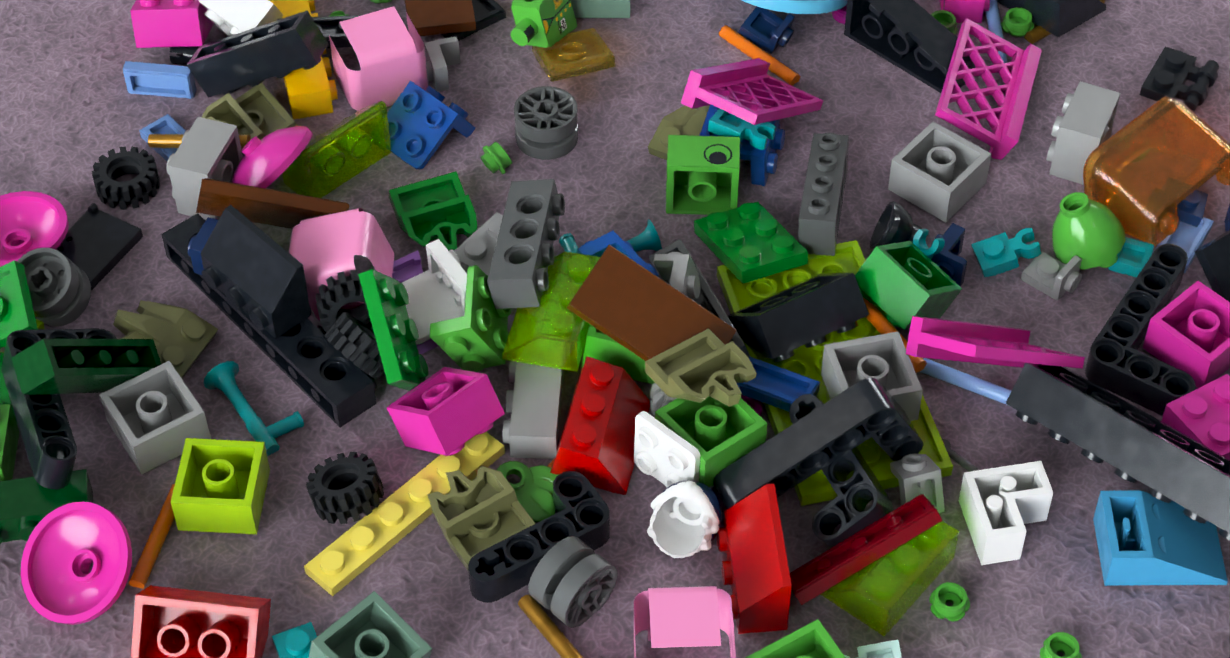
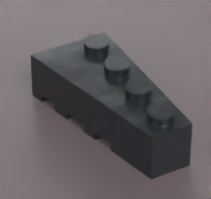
(905, 37)

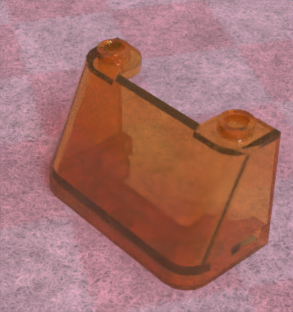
(1154, 167)

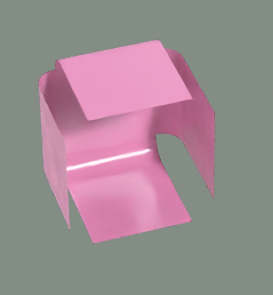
(386, 55)
(329, 244)
(684, 617)

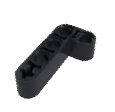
(852, 493)
(577, 504)

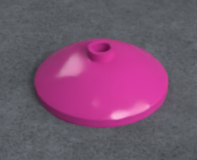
(269, 157)
(28, 223)
(59, 560)

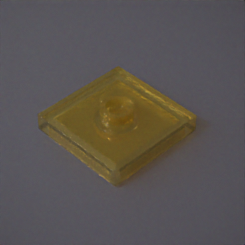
(575, 55)

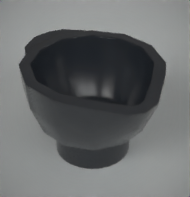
(893, 226)

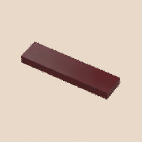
(863, 548)

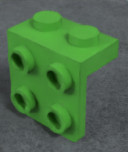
(479, 335)

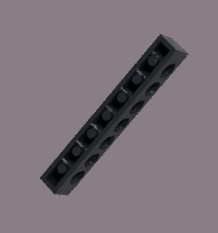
(301, 352)

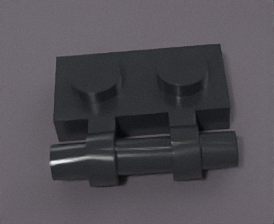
(1172, 72)

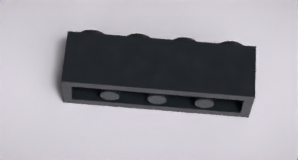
(258, 54)

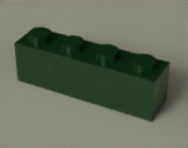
(82, 364)
(27, 503)

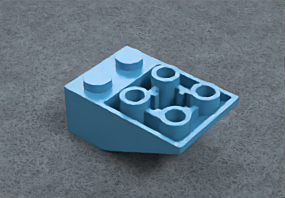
(1154, 542)

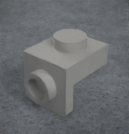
(439, 56)
(680, 271)

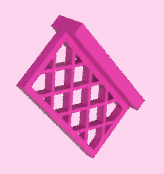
(747, 92)
(1011, 97)
(981, 344)

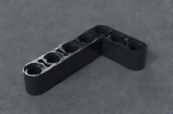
(1114, 354)
(43, 416)
(820, 439)

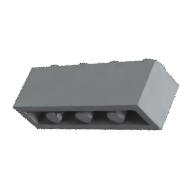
(534, 410)

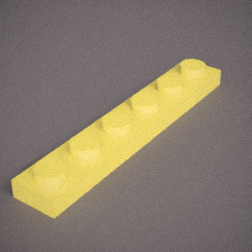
(397, 515)

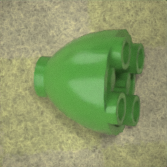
(1087, 231)

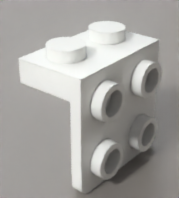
(437, 292)
(663, 452)

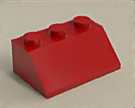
(601, 427)
(756, 562)
(198, 624)

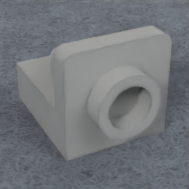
(1052, 275)
(918, 476)

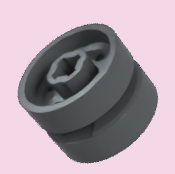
(546, 122)
(56, 286)
(572, 581)

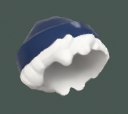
(685, 519)

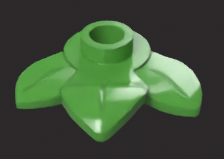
(534, 489)

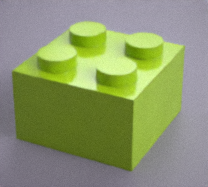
(220, 486)

